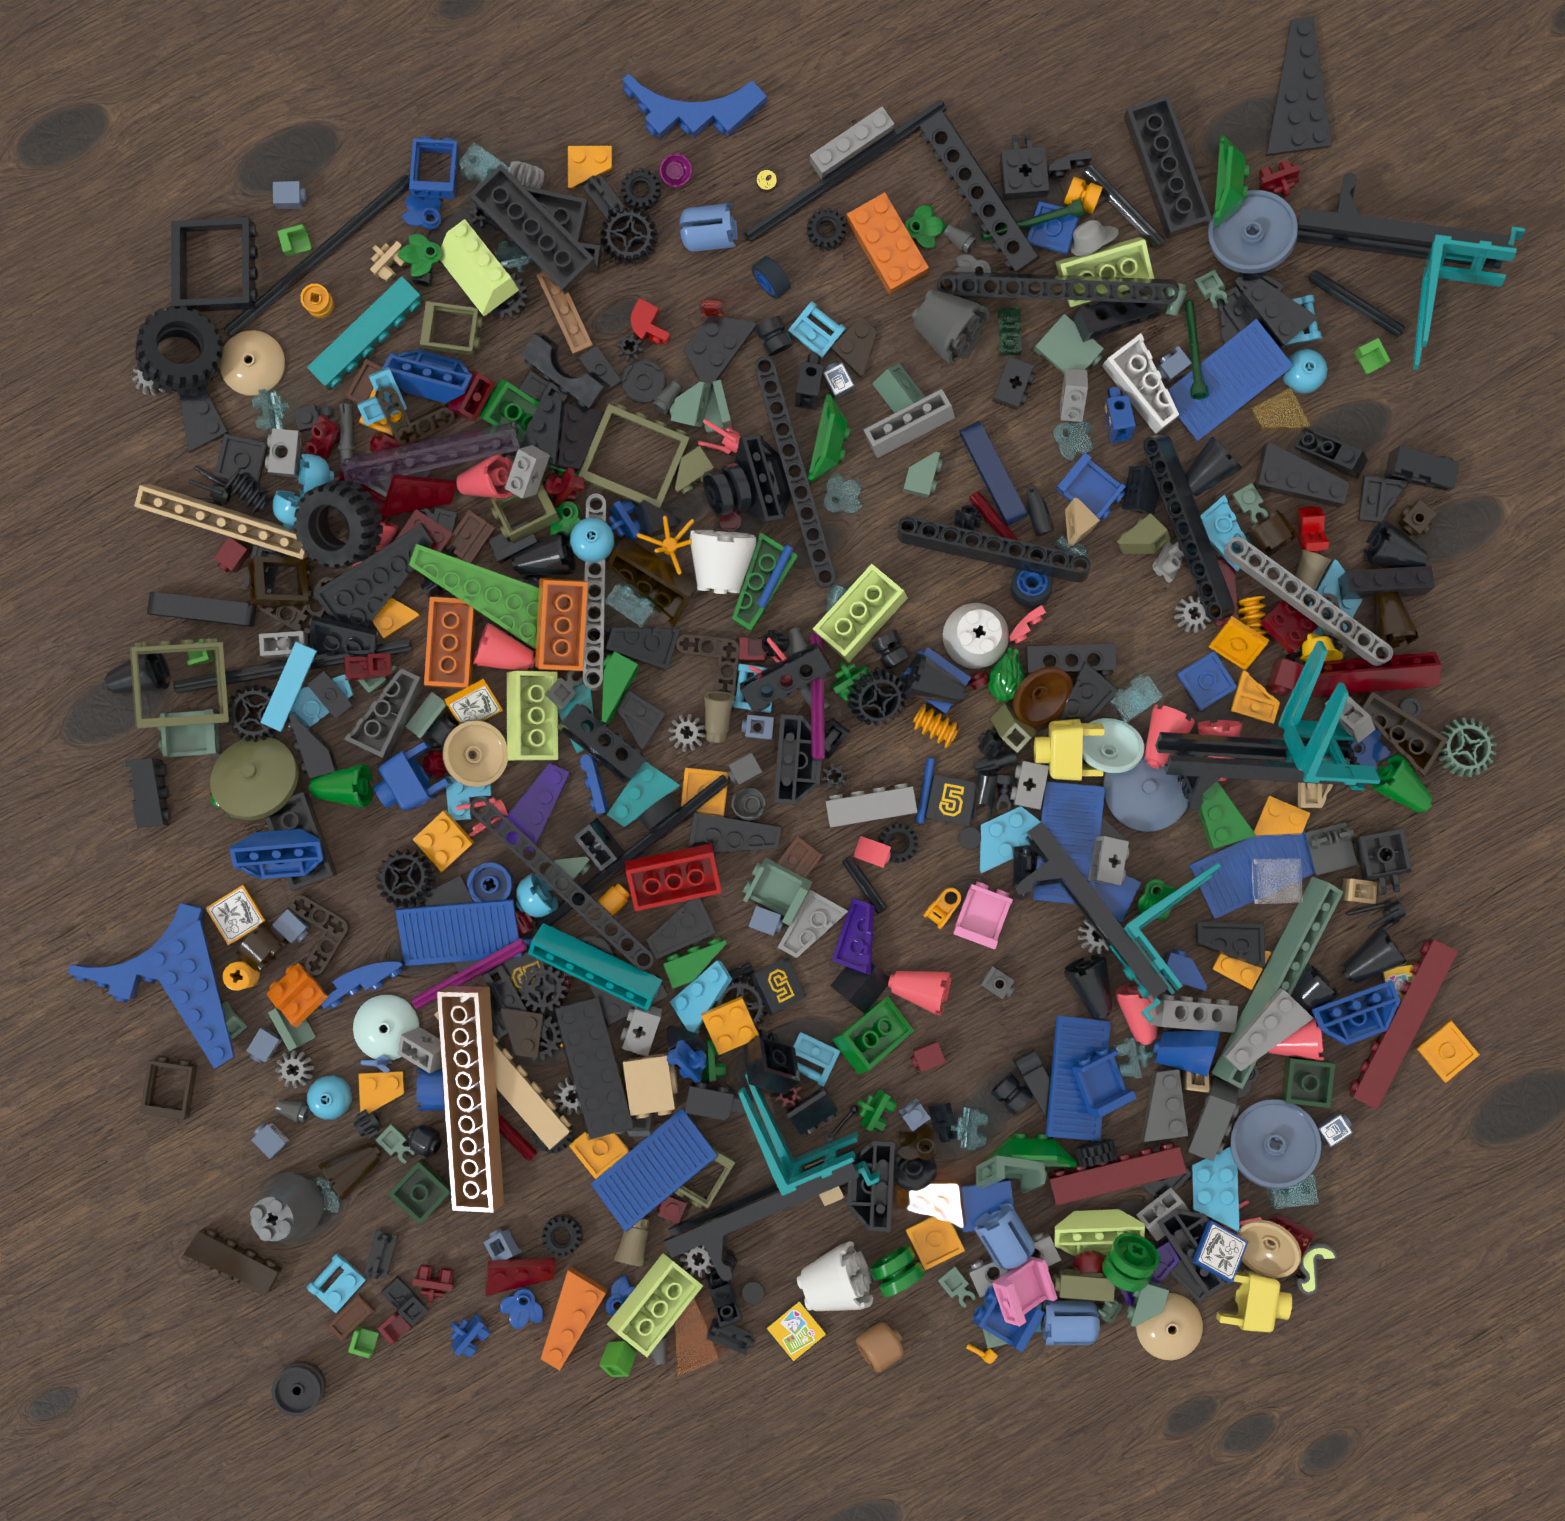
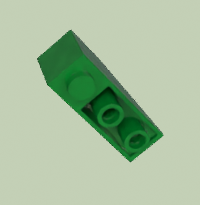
(687, 967)

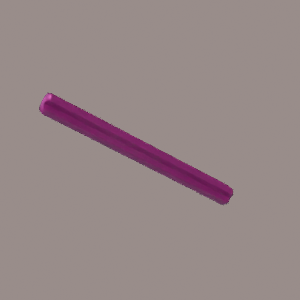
(817, 710)
(471, 972)

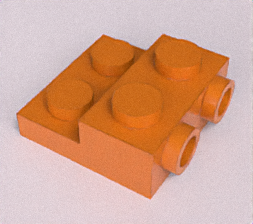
(296, 994)

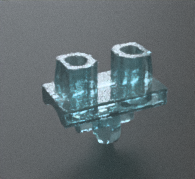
(510, 256)
(271, 408)
(1132, 1068)
(968, 1127)

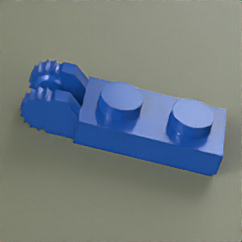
(594, 783)

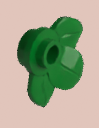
(927, 226)
(417, 254)
(566, 522)
(1149, 898)

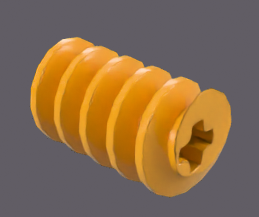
(1252, 613)
(935, 726)
(240, 976)

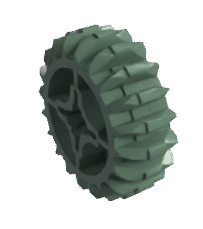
(1461, 739)

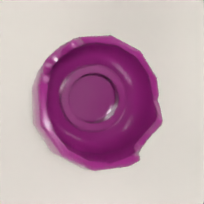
(676, 170)

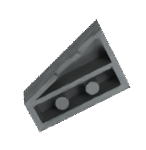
(1165, 1107)
(1214, 1120)

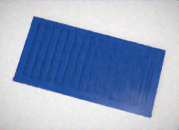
(1233, 378)
(1074, 820)
(1232, 883)
(456, 931)
(1066, 1108)
(654, 1170)

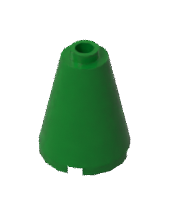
(1402, 785)
(344, 786)

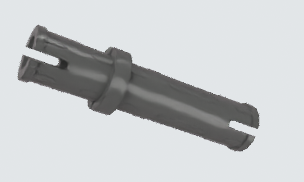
(346, 445)

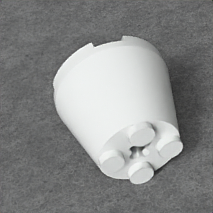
(721, 559)
(962, 641)
(837, 1281)

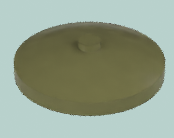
(254, 778)

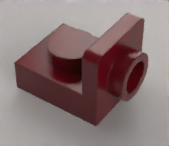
(382, 442)

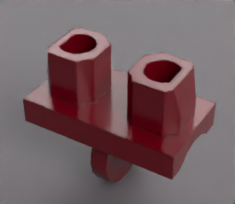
(1281, 180)
(323, 437)
(565, 486)
(424, 1279)

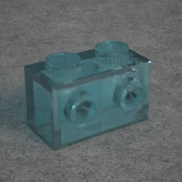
(478, 163)
(629, 606)
(1136, 698)
(1298, 1195)

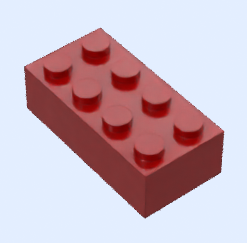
(673, 877)

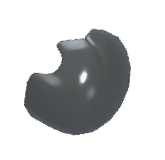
(749, 804)

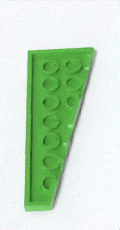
(496, 596)

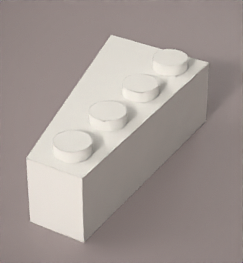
(1138, 378)

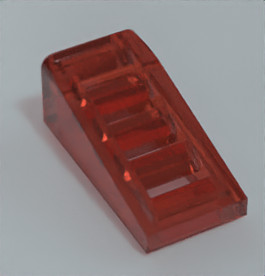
(711, 307)

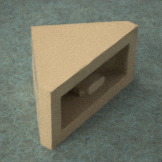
(1079, 521)
(1359, 891)
(1195, 1082)

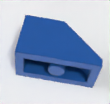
(1184, 969)

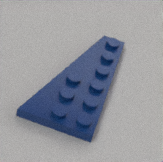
(191, 984)

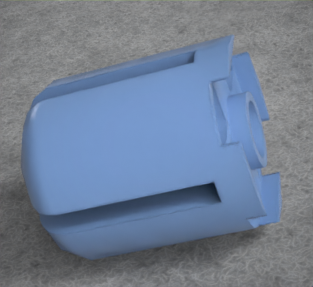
(708, 227)
(1005, 1237)
(1070, 1322)

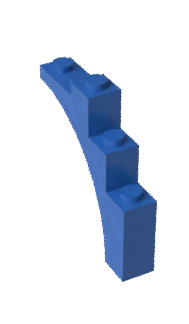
(665, 114)
(126, 976)

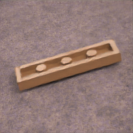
(566, 316)

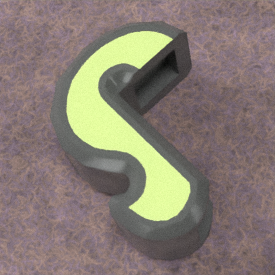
(1308, 1281)

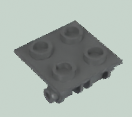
(1331, 848)

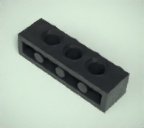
(1091, 327)
(1104, 652)
(790, 666)
(589, 742)

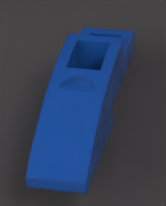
(368, 976)

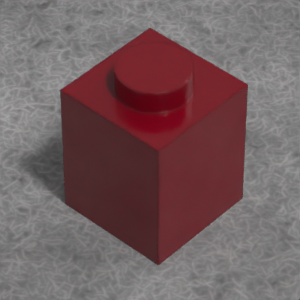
(231, 555)
(927, 1057)

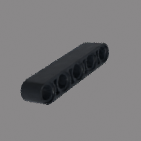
(201, 609)

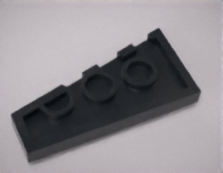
(732, 833)

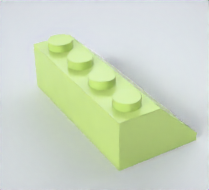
(1119, 260)
(476, 268)
(860, 613)
(531, 716)
(654, 1305)

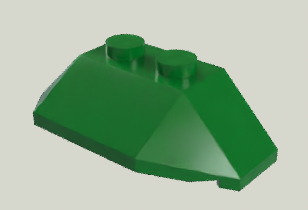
(1230, 181)
(829, 440)
(1034, 1148)

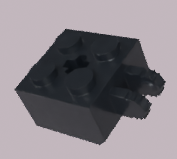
(1032, 161)
(1393, 864)
(771, 1063)
(712, 1101)

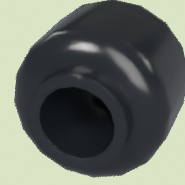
(441, 729)
(424, 1140)

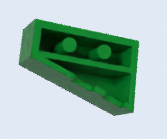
(1222, 819)

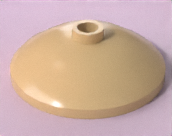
(264, 370)
(489, 753)
(1270, 1249)
(1188, 1329)

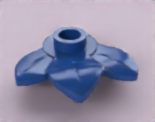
(420, 210)
(1371, 750)
(619, 1293)
(520, 1311)

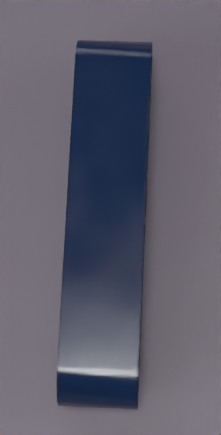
(993, 473)

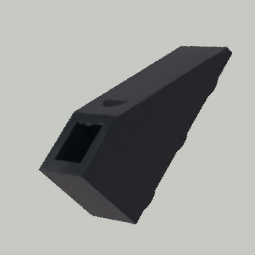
(1332, 452)
(316, 753)

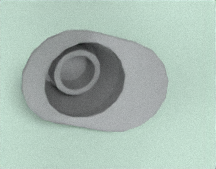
(1091, 236)

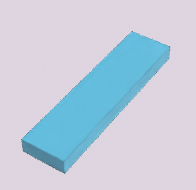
(288, 686)

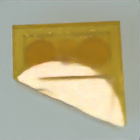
(1280, 412)

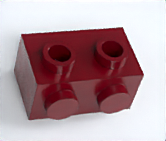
(472, 401)
(1284, 676)

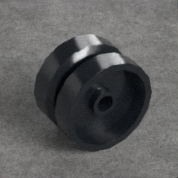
(727, 490)
(286, 1393)

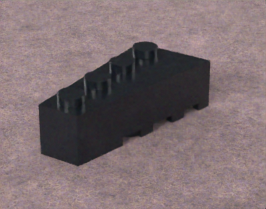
(1295, 477)

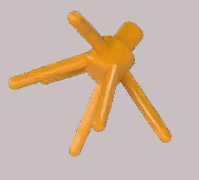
(670, 544)

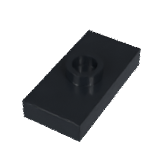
(596, 362)
(330, 694)

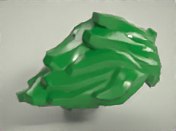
(1006, 676)

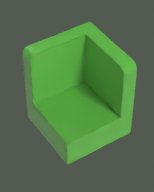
(294, 240)
(1372, 356)
(200, 657)
(364, 1342)
(618, 1359)

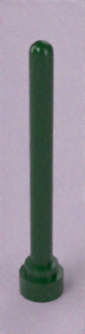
(1073, 209)
(1198, 389)

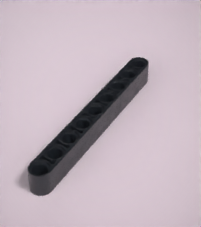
(1188, 527)
(1001, 556)

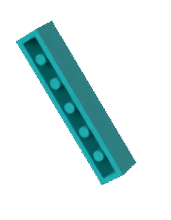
(365, 333)
(595, 967)

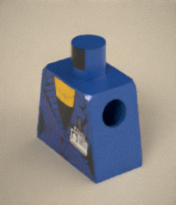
(1118, 416)

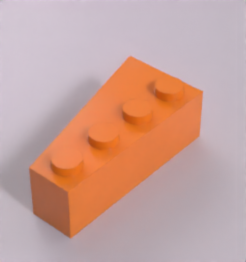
(573, 1312)

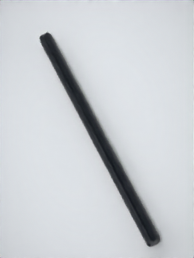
(843, 172)
(318, 255)
(276, 669)
(638, 848)

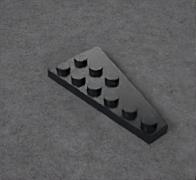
(1300, 104)
(366, 587)

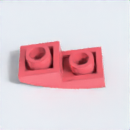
(1020, 631)
(872, 852)

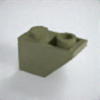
(692, 470)
(1145, 537)
(1011, 728)

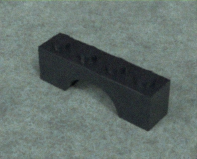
(542, 353)
(1406, 580)

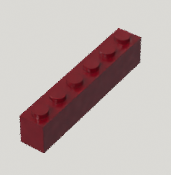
(1360, 676)
(1117, 1174)

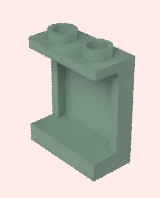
(1066, 349)
(189, 739)
(777, 889)
(1028, 1172)

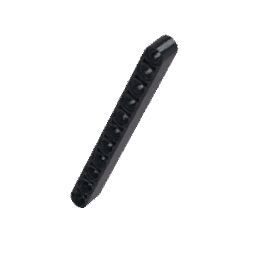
(1067, 282)
(795, 460)
(573, 887)

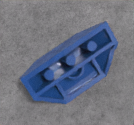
(429, 375)
(277, 854)
(1359, 1014)

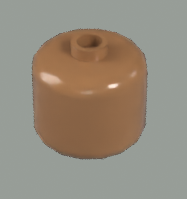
(880, 1346)

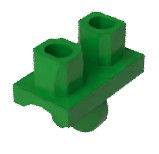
(842, 685)
(712, 1070)
(873, 1108)

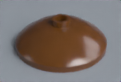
(1042, 696)

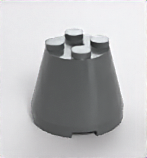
(950, 324)
(287, 1208)

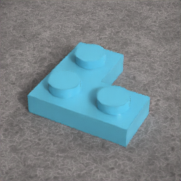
(370, 408)
(460, 794)

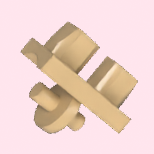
(384, 259)

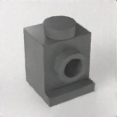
(990, 979)

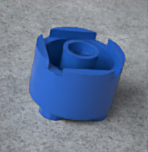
(486, 872)
(430, 1090)

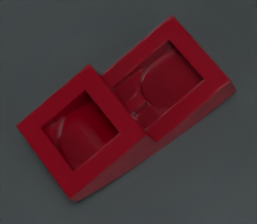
(367, 667)

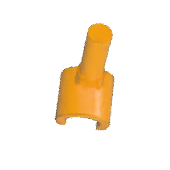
(989, 1356)

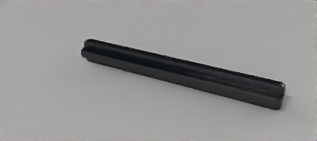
(1124, 206)
(1356, 303)

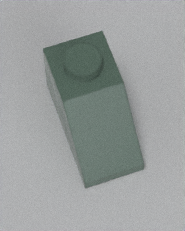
(691, 405)

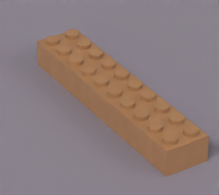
(470, 1098)

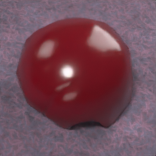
(1089, 1262)

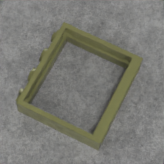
(639, 419)
(186, 646)

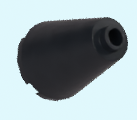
(1210, 467)
(1393, 548)
(546, 557)
(152, 673)
(932, 682)
(1373, 957)
(1091, 984)
(1313, 989)

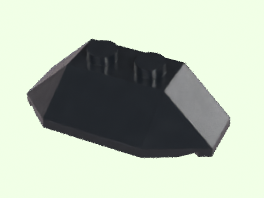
(765, 477)
(796, 768)
(874, 1202)
(1184, 1233)

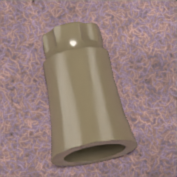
(1311, 569)
(717, 715)
(633, 1244)

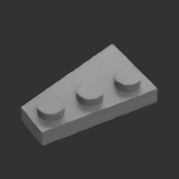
(810, 923)

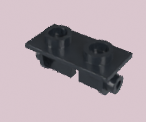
(603, 196)
(1022, 863)
(380, 1254)
(730, 1337)

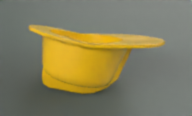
(1308, 645)

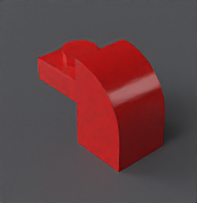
(643, 322)
(1311, 529)

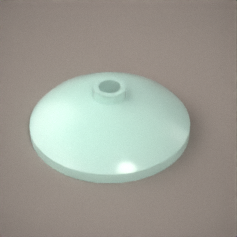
(1115, 751)
(383, 1010)

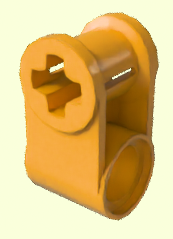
(942, 908)

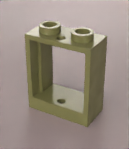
(429, 321)
(530, 528)
(698, 1199)
(1083, 1285)

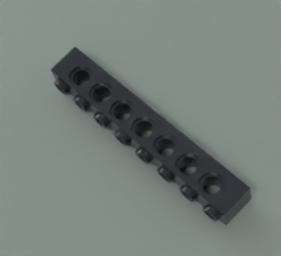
(941, 124)

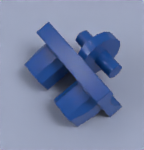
(622, 522)
(690, 1062)
(465, 1333)

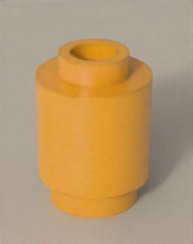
(614, 899)

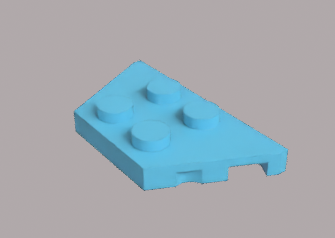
(1330, 584)
(1002, 834)
(1217, 1189)

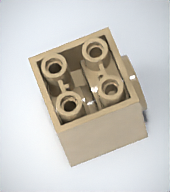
(650, 1085)

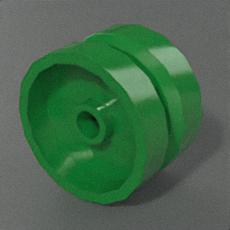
(1130, 1262)
(896, 1271)

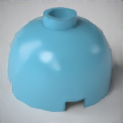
(1299, 377)
(313, 472)
(284, 507)
(595, 549)
(534, 897)
(338, 1093)

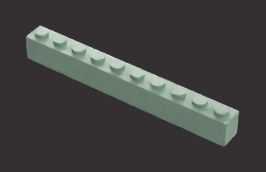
(1285, 964)

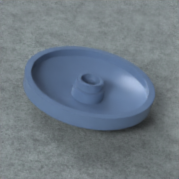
(1256, 234)
(1144, 797)
(1275, 1144)

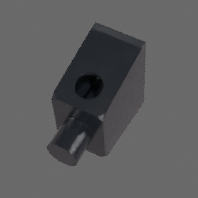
(809, 383)

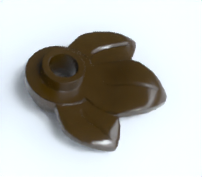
(914, 1143)

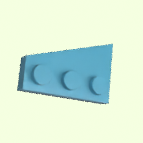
(1222, 527)
(701, 995)

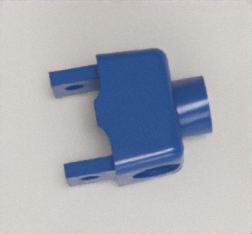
(407, 781)

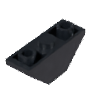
(724, 1300)

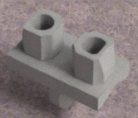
(1168, 561)

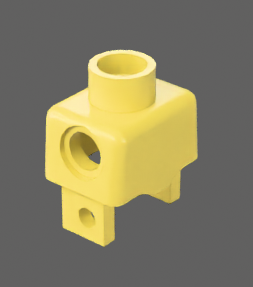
(1064, 749)
(1258, 1303)

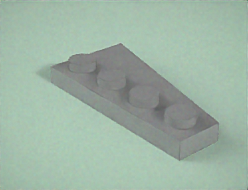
(1270, 1027)

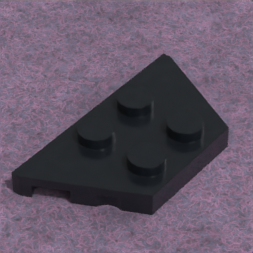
(717, 345)

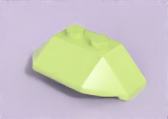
(1094, 1230)

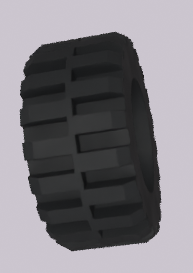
(178, 324)
(314, 528)

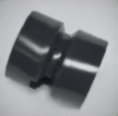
(775, 339)
(894, 657)
(1012, 1094)

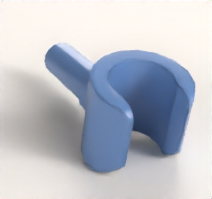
(381, 1063)

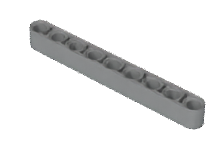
(1318, 602)
(595, 603)

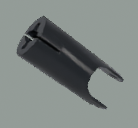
(1038, 512)
(985, 790)

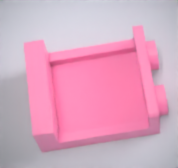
(982, 915)
(1023, 1290)

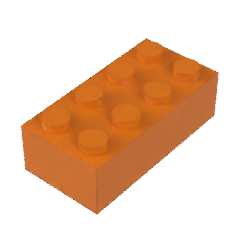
(887, 243)
(561, 624)
(450, 643)

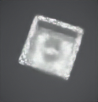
(1277, 880)

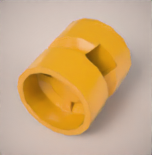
(1088, 193)
(317, 301)

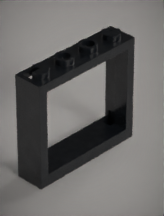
(179, 264)

